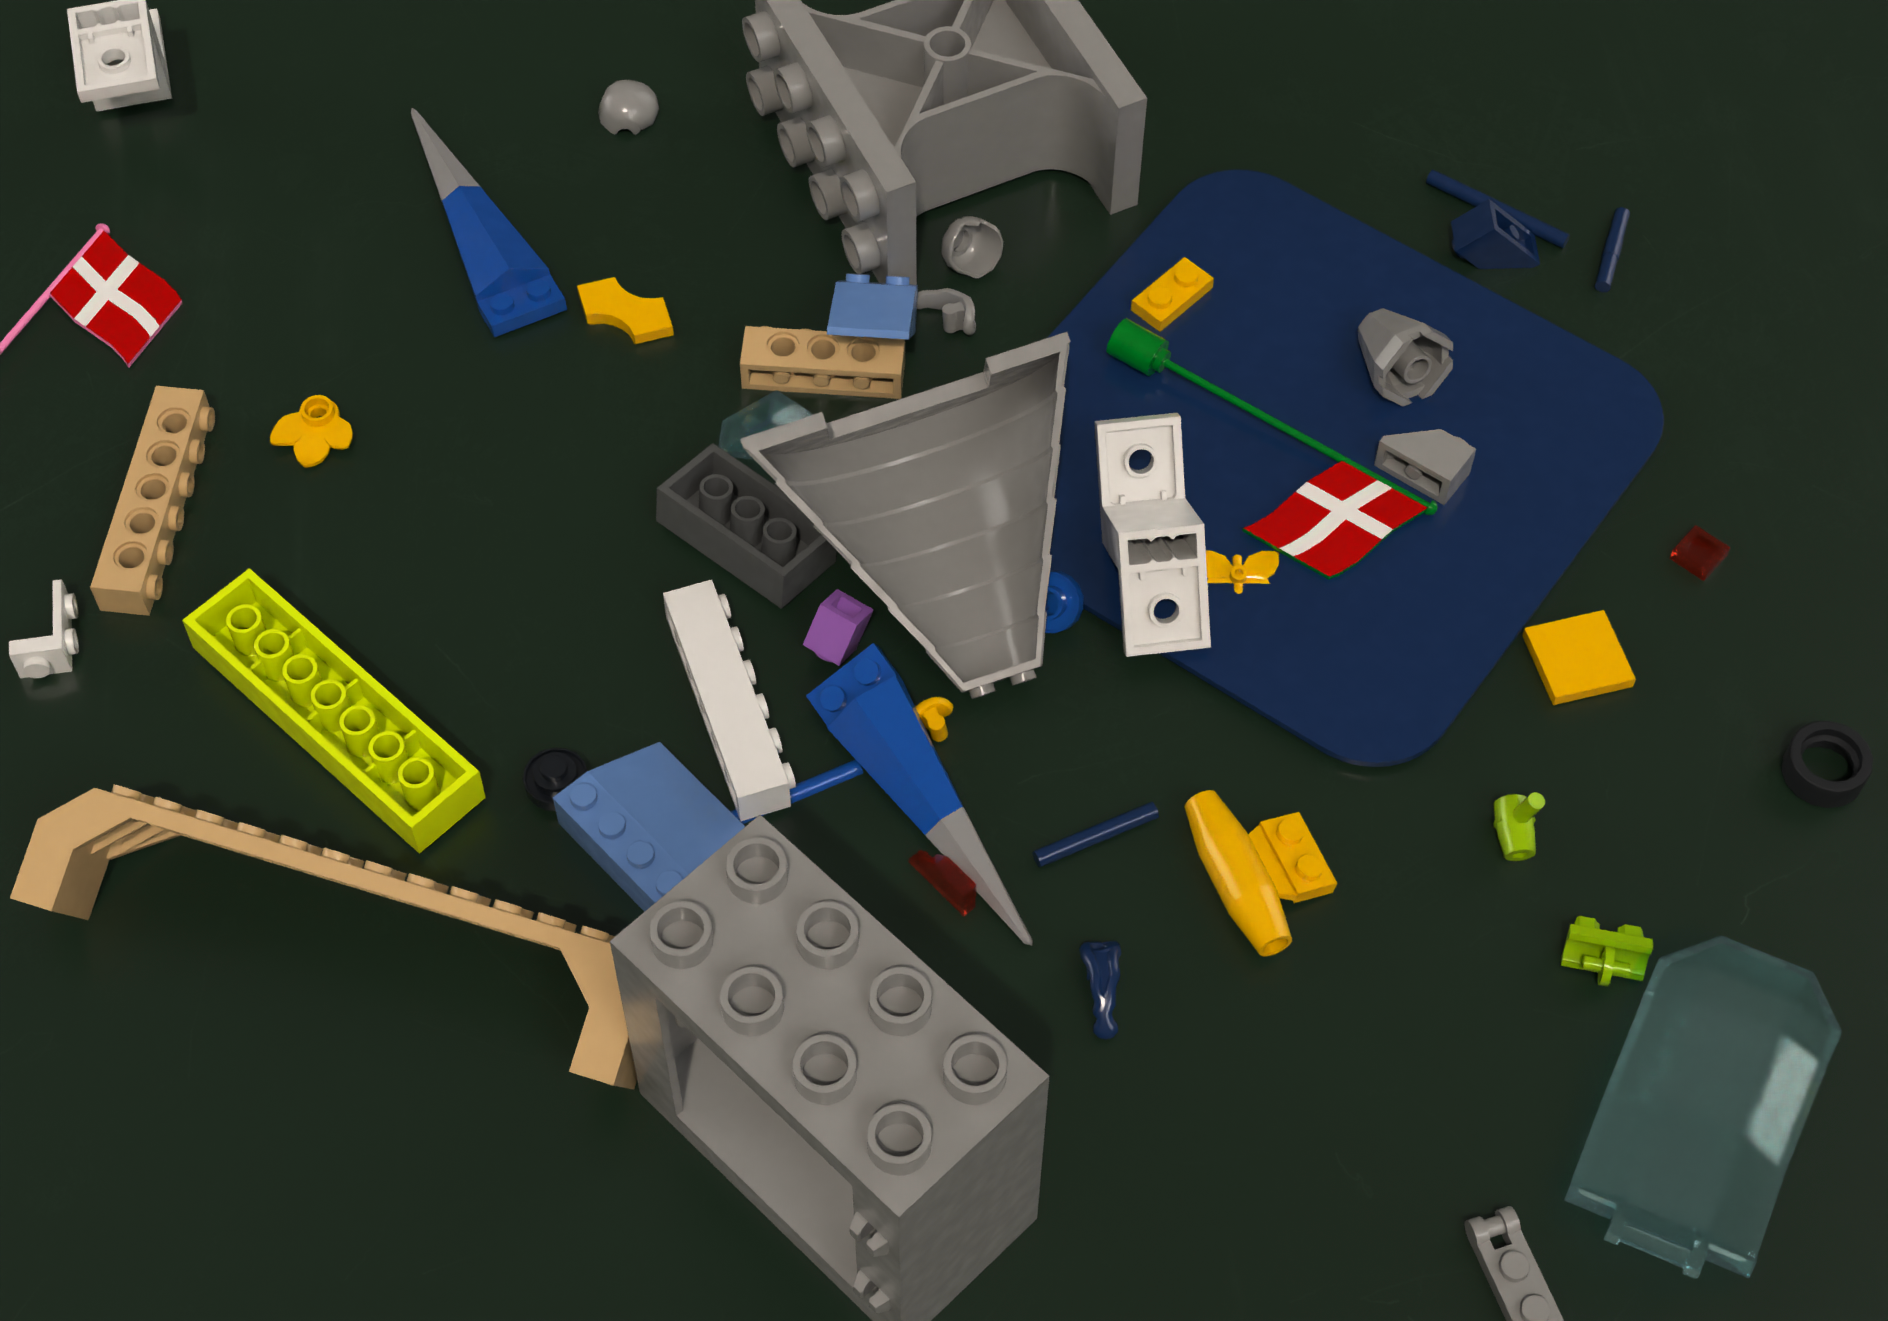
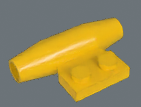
(1258, 868)

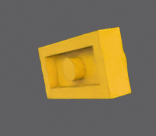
(1172, 294)

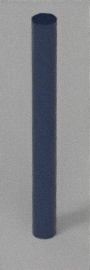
(1475, 198)

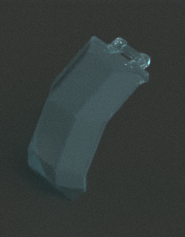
(1706, 1105)

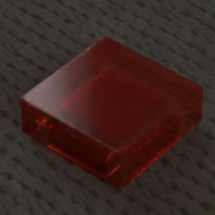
(1699, 553)

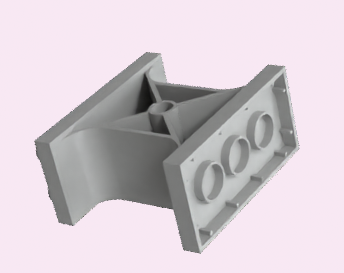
(938, 105)

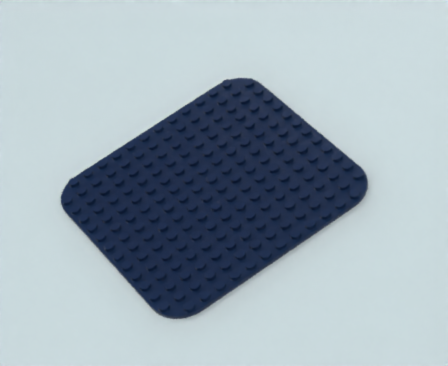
(1412, 631)

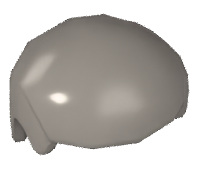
(628, 106)
(972, 246)

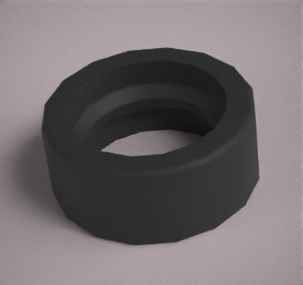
(1839, 739)

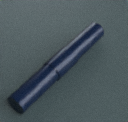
(1612, 249)

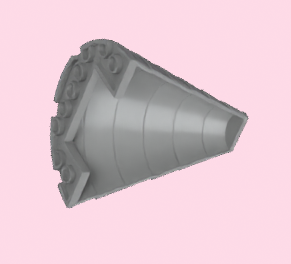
(944, 507)

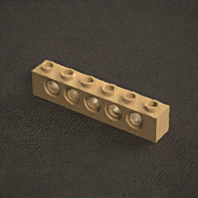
(152, 501)

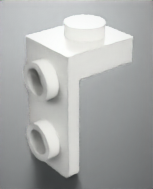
(52, 653)

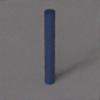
(1095, 834)

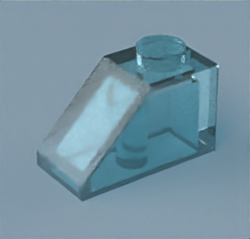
(760, 416)

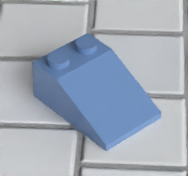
(873, 308)

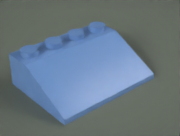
(645, 821)

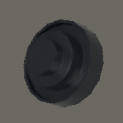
(551, 773)

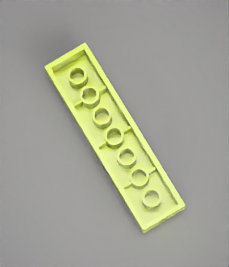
(335, 710)

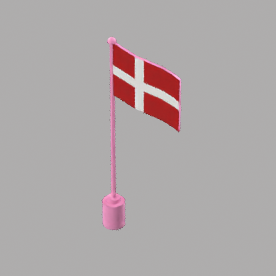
(109, 297)

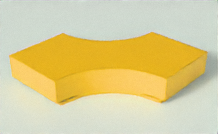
(612, 305)

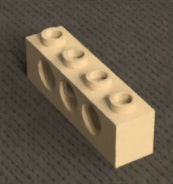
(821, 363)

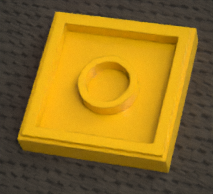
(1578, 657)

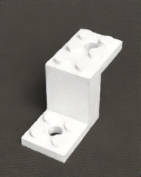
(118, 54)
(1152, 535)

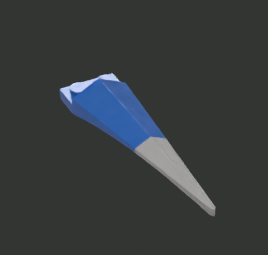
(502, 268)
(880, 727)

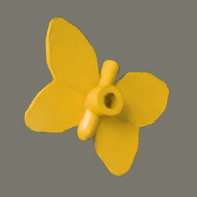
(1256, 568)

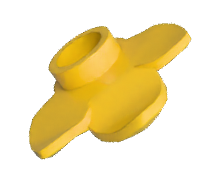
(313, 435)

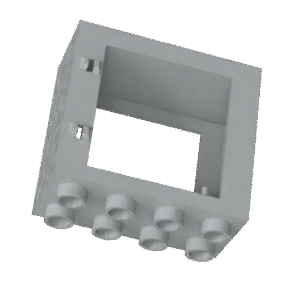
(832, 1076)

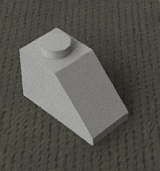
(1427, 461)

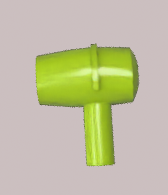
(1516, 824)

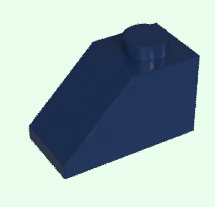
(1493, 239)

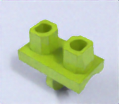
(1606, 952)

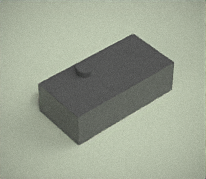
(744, 525)

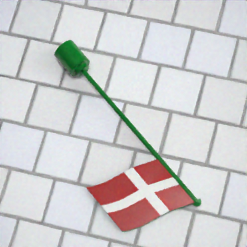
(1331, 517)

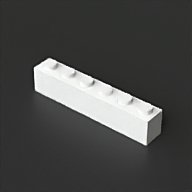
(728, 701)

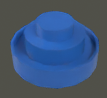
(1063, 602)

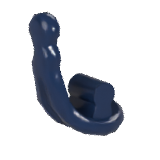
(1104, 974)

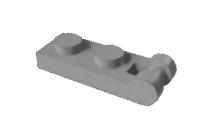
(1512, 1268)

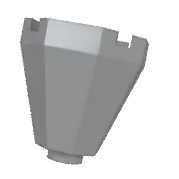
(1404, 355)

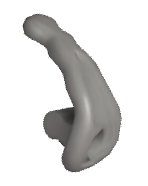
(956, 308)

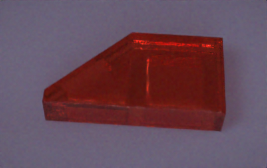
(947, 880)

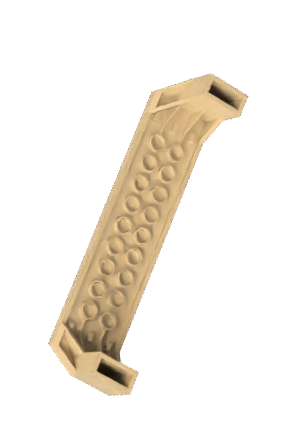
(80, 837)

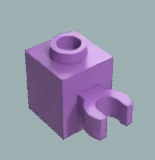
(837, 627)

